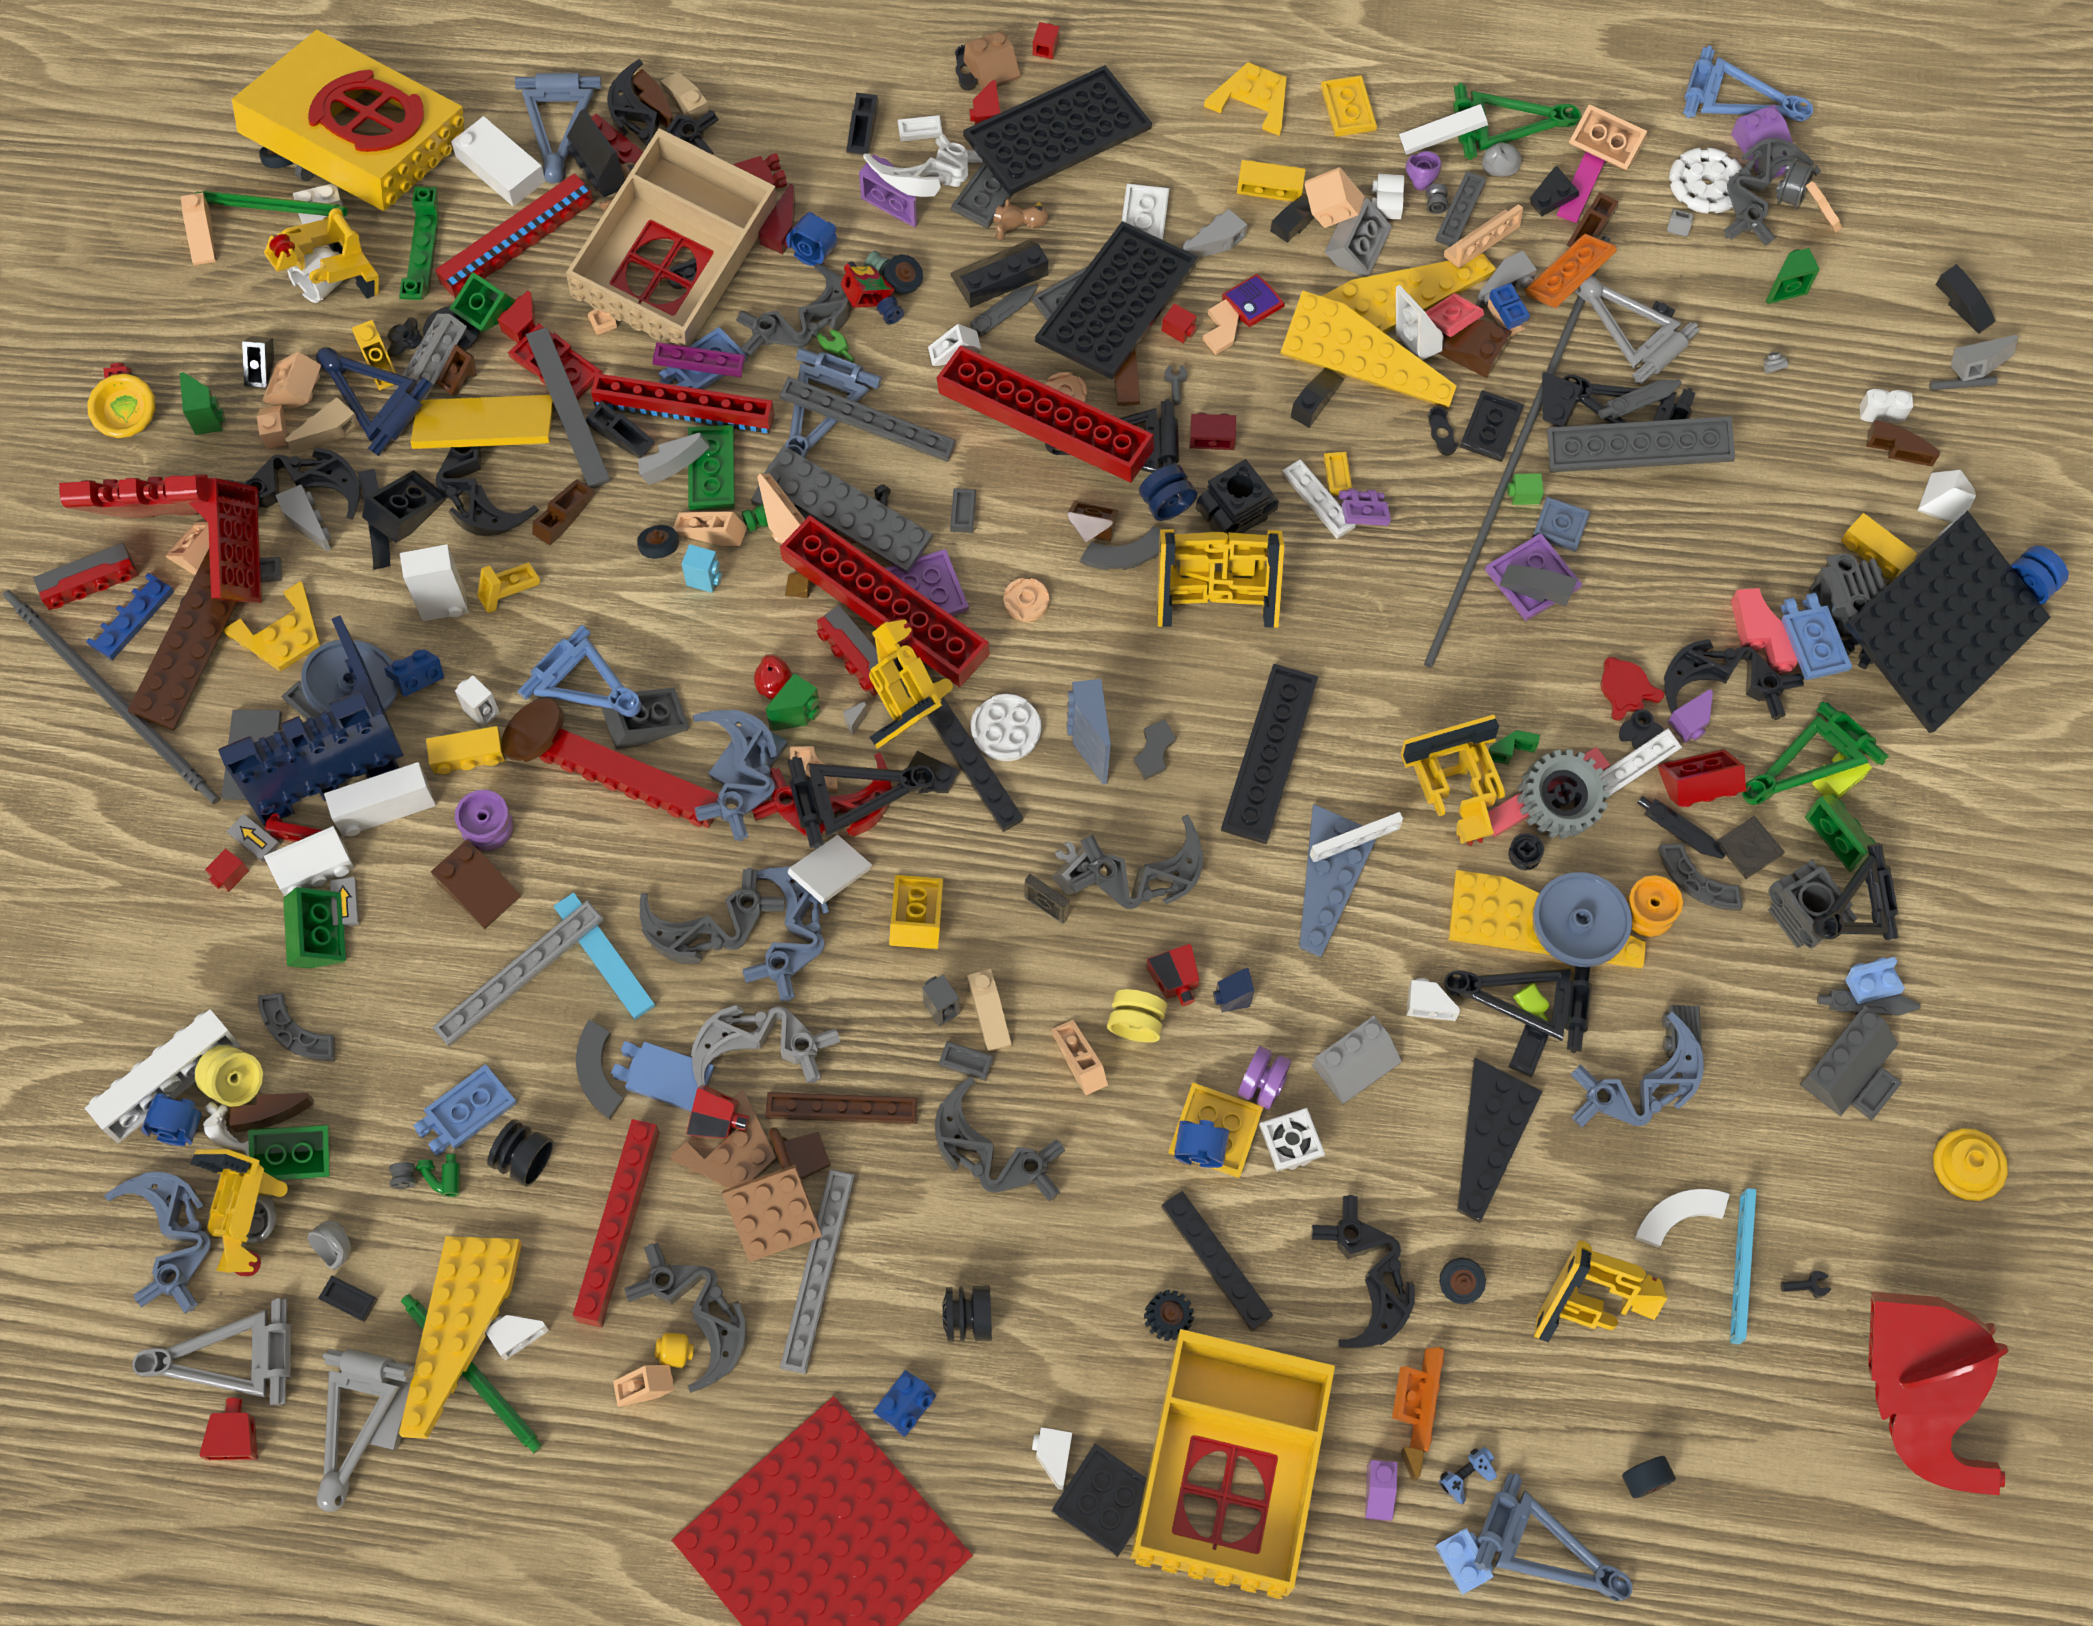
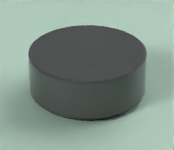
(304, 174)

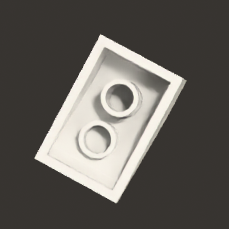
(1415, 327)

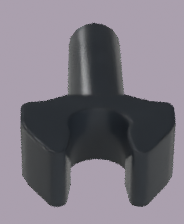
(1663, 308)
(1809, 1284)

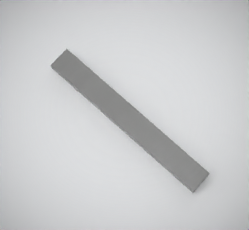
(518, 973)
(817, 1273)

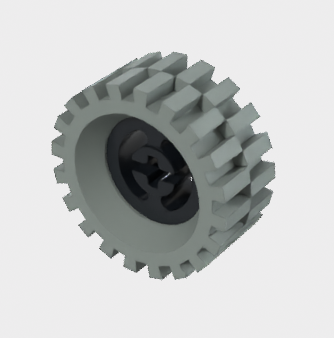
(1580, 783)

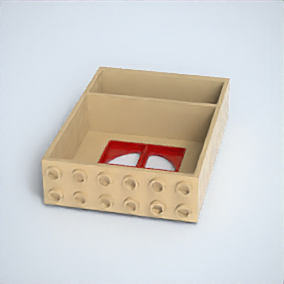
(678, 197)

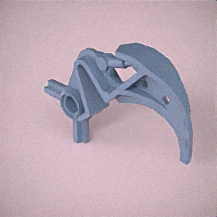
(743, 796)
(792, 954)
(1618, 1102)
(181, 1262)

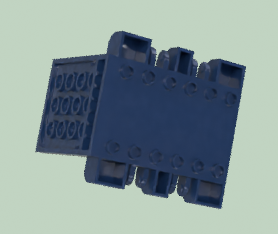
(318, 752)

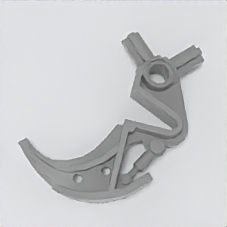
(792, 1034)

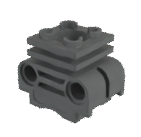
(1846, 587)
(1807, 887)

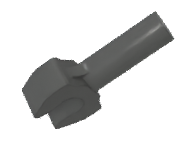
(1175, 381)

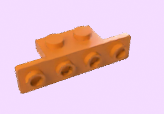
(1417, 1397)

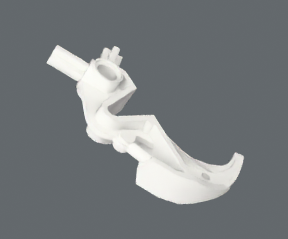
(925, 179)

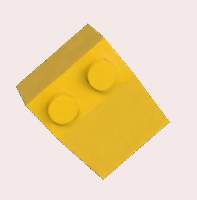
(916, 912)

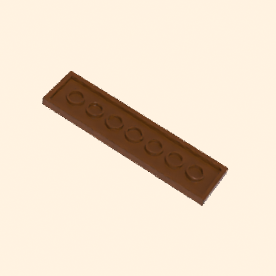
(183, 653)

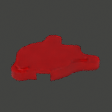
(1626, 687)

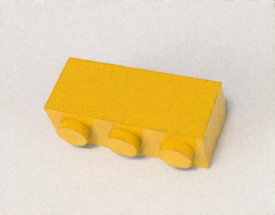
(1270, 180)
(1876, 543)
(465, 750)

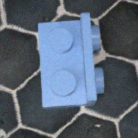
(1874, 980)
(1458, 1556)

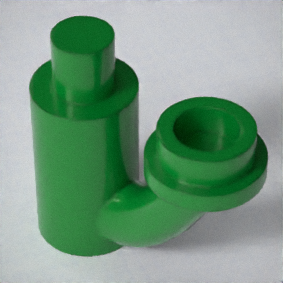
(450, 1176)

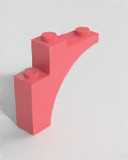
(1762, 629)

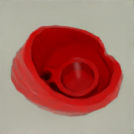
(771, 682)

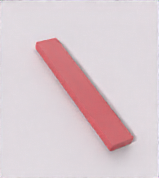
(1509, 813)

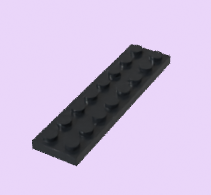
(1269, 754)

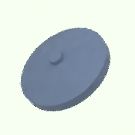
(329, 679)
(1582, 919)

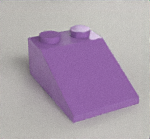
(1760, 126)
(885, 196)

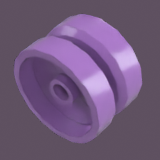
(484, 820)
(1266, 1078)

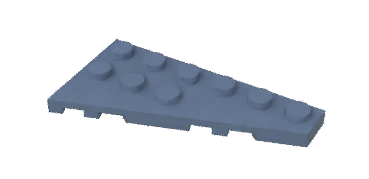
(1328, 880)

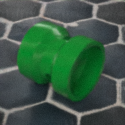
(760, 516)

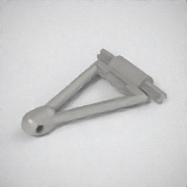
(1658, 349)
(269, 1356)
(365, 1374)

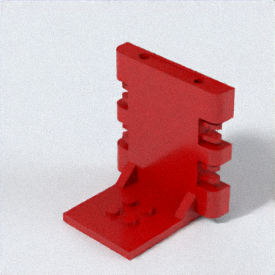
(224, 504)

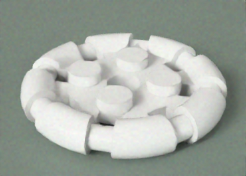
(1710, 170)

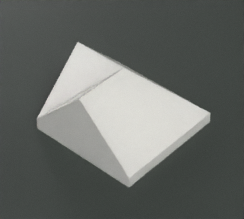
(1947, 495)

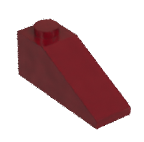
(779, 223)

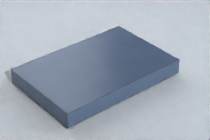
(725, 772)

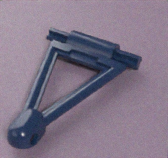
(397, 410)

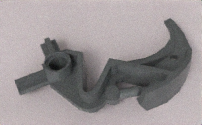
(1749, 204)
(773, 328)
(1116, 882)
(742, 917)
(1013, 1174)
(681, 1281)

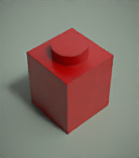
(1046, 40)
(1179, 323)
(226, 870)

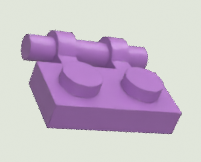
(1366, 512)

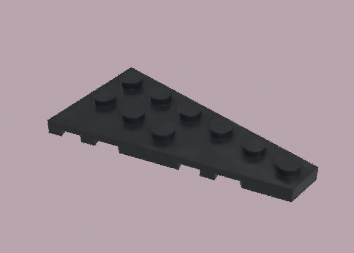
(1494, 1125)

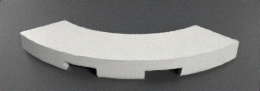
(1679, 1207)

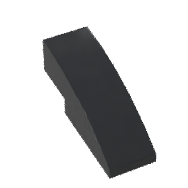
(862, 123)
(1292, 219)
(1966, 298)
(619, 430)

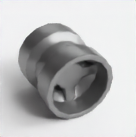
(1437, 200)

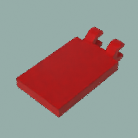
(763, 168)

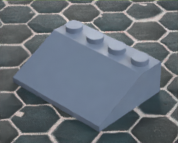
(1089, 725)

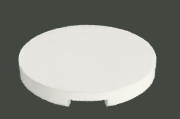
(1006, 727)

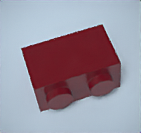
(1212, 431)

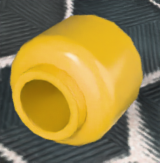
(673, 1350)

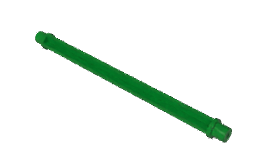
(268, 203)
(483, 1387)

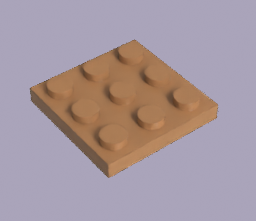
(772, 1213)

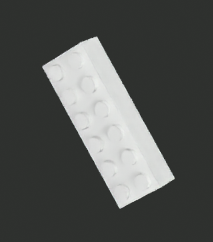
(165, 1072)

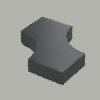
(1158, 739)

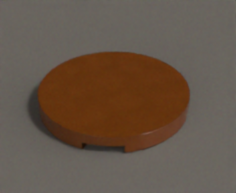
(532, 730)

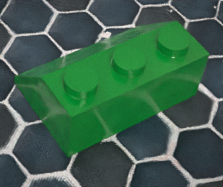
(1840, 831)
(310, 929)
(292, 1151)

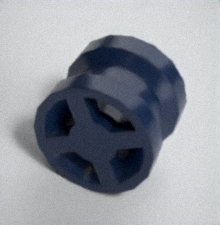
(890, 310)

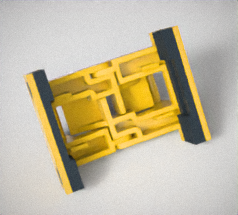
(1236, 554)

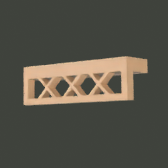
(1484, 236)

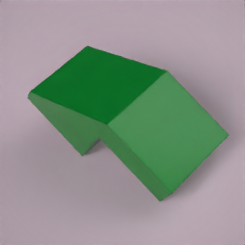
(1503, 749)

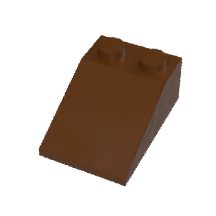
(1477, 346)
(475, 884)

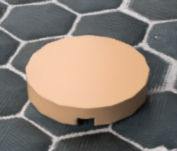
(1068, 384)
(1026, 599)

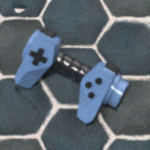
(1479, 1461)

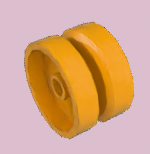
(1654, 905)

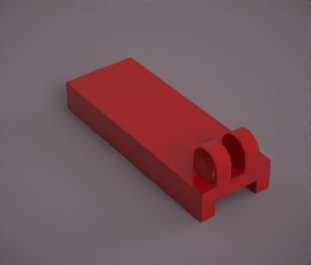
(288, 831)

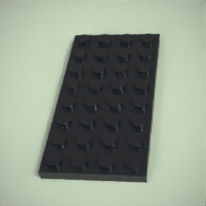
(1057, 129)
(1116, 300)

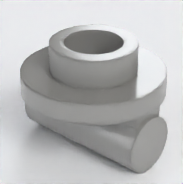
(1774, 362)

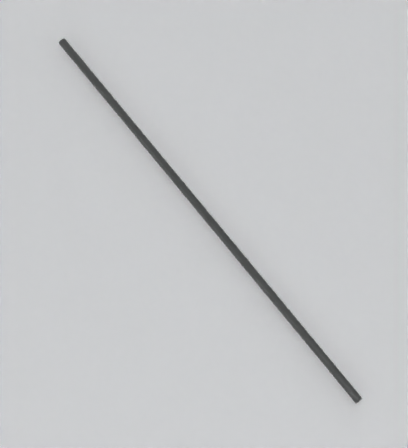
(1501, 489)

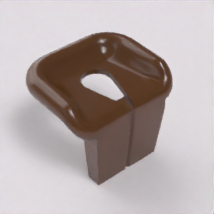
(804, 1152)

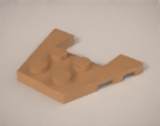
(737, 1158)

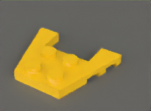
(1254, 87)
(285, 639)

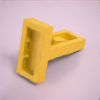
(504, 583)

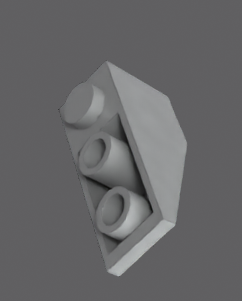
(1217, 237)
(1514, 270)
(1981, 358)
(301, 516)

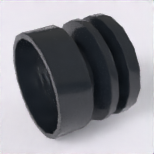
(520, 1152)
(968, 1313)

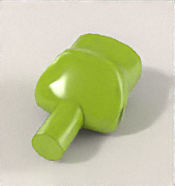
(1532, 1001)

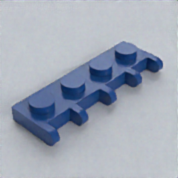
(131, 617)

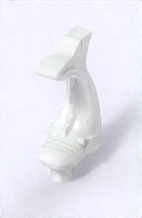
(216, 1129)

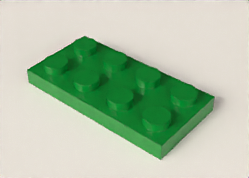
(712, 474)

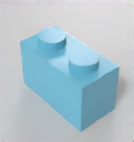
(701, 568)

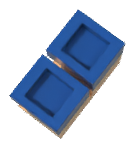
(1508, 308)

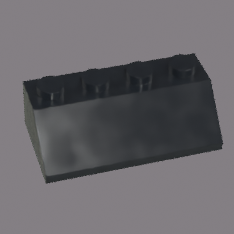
(595, 155)
(1001, 273)

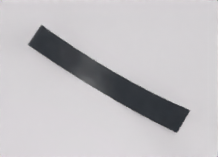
(379, 541)

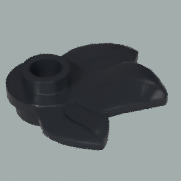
(404, 337)
(1638, 733)

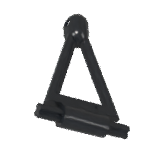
(1666, 411)
(1164, 431)
(813, 800)
(1882, 900)
(1570, 1000)

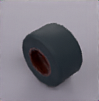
(1648, 1476)

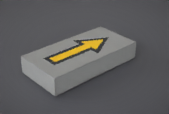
(253, 837)
(349, 901)

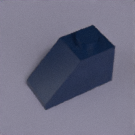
(1234, 991)

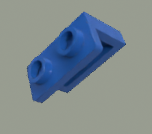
(415, 671)
(905, 1403)

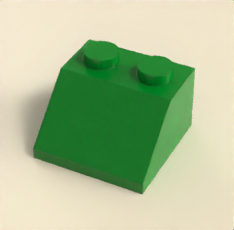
(1794, 277)
(481, 303)
(200, 406)
(793, 705)

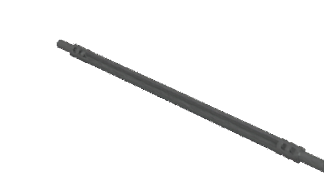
(91, 677)

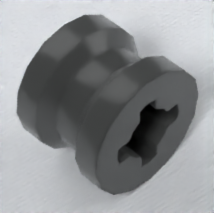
(402, 1175)

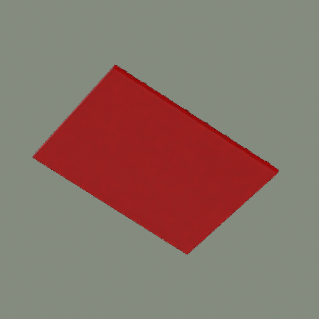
(822, 1534)

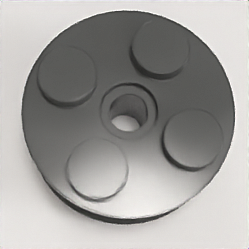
(1793, 187)

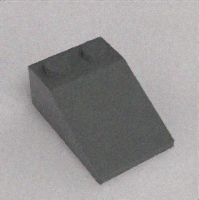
(658, 718)

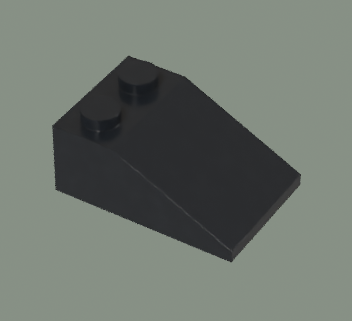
(402, 505)

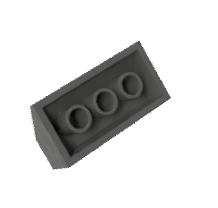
(1851, 1061)

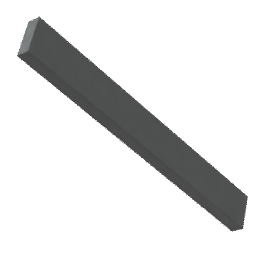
(568, 408)
(867, 419)

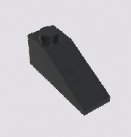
(1315, 397)

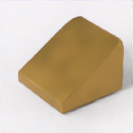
(797, 586)
(1413, 1460)

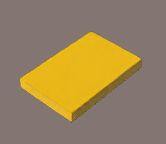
(1348, 106)

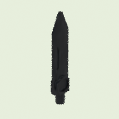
(1681, 828)

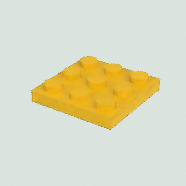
(1226, 1112)

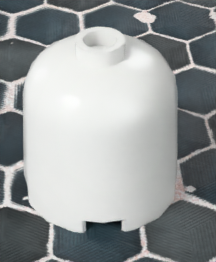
(299, 277)

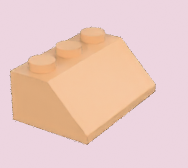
(1608, 137)

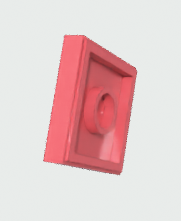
(1454, 314)

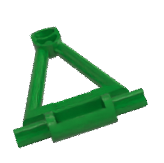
(1557, 118)
(1840, 732)

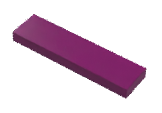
(698, 359)

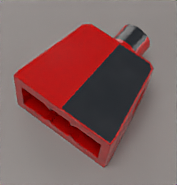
(1175, 973)
(715, 1114)

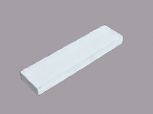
(1443, 129)
(1317, 498)
(1640, 761)
(1356, 837)

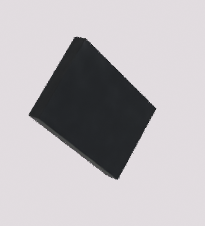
(1491, 426)

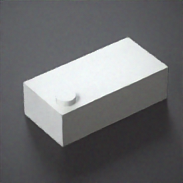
(498, 161)
(434, 582)
(379, 799)

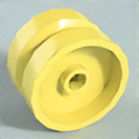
(1137, 1015)
(228, 1075)

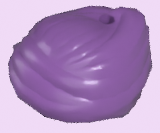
(1423, 169)

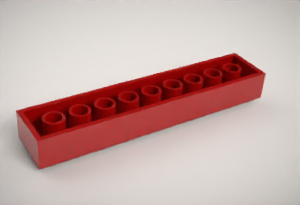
(1045, 414)
(883, 597)

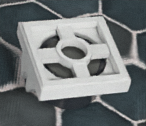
(1291, 1140)

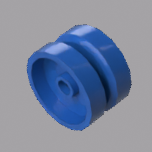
(2041, 572)

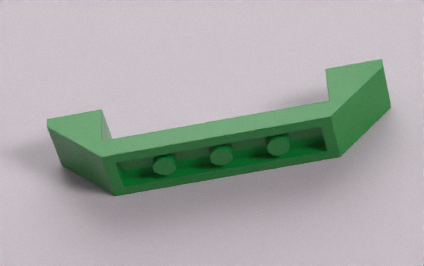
(423, 244)

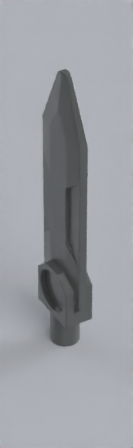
(1002, 310)
(1639, 398)
(1845, 1002)

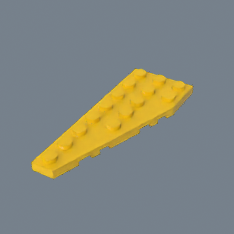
(1427, 285)
(1346, 343)
(1499, 914)
(465, 1299)

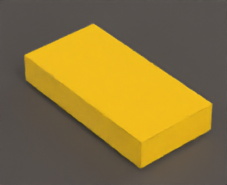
(1337, 472)

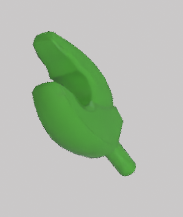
(837, 347)

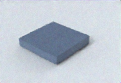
(1561, 523)

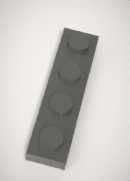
(1460, 209)

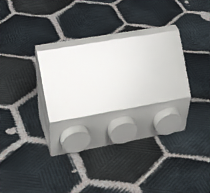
(310, 861)

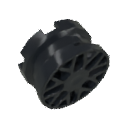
(1526, 851)

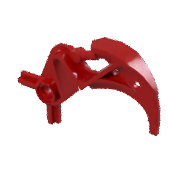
(840, 803)

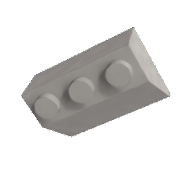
(1359, 240)
(1357, 1060)

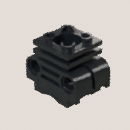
(1237, 500)

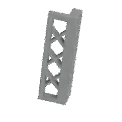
(435, 349)

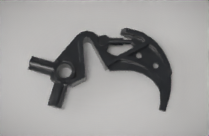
(640, 112)
(328, 473)
(449, 481)
(1695, 667)
(1369, 1240)

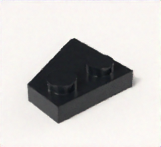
(1553, 192)
(1558, 399)
(944, 774)

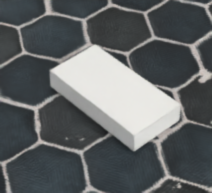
(919, 128)

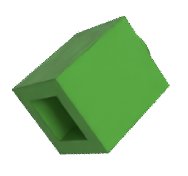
(1526, 489)

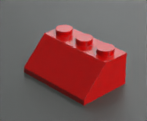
(1703, 777)

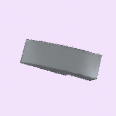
(672, 458)
(387, 1432)

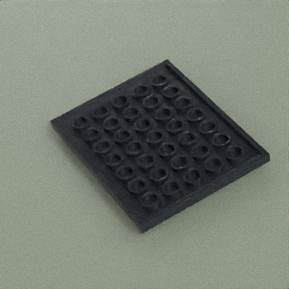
(1947, 621)

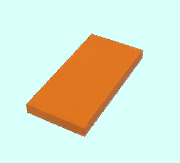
(1570, 270)

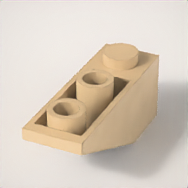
(326, 426)

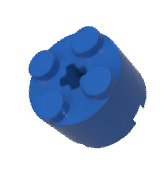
(812, 239)
(172, 1120)
(1201, 1144)

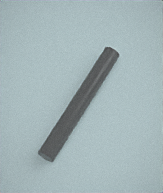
(1953, 384)

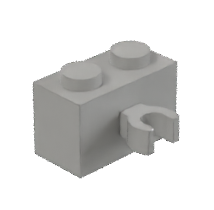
(1075, 864)

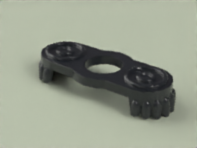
(966, 81)
(1438, 419)

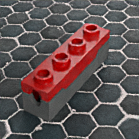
(85, 576)
(849, 645)

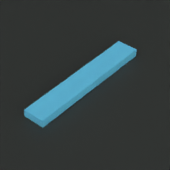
(609, 963)
(1743, 1266)

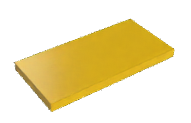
(483, 421)

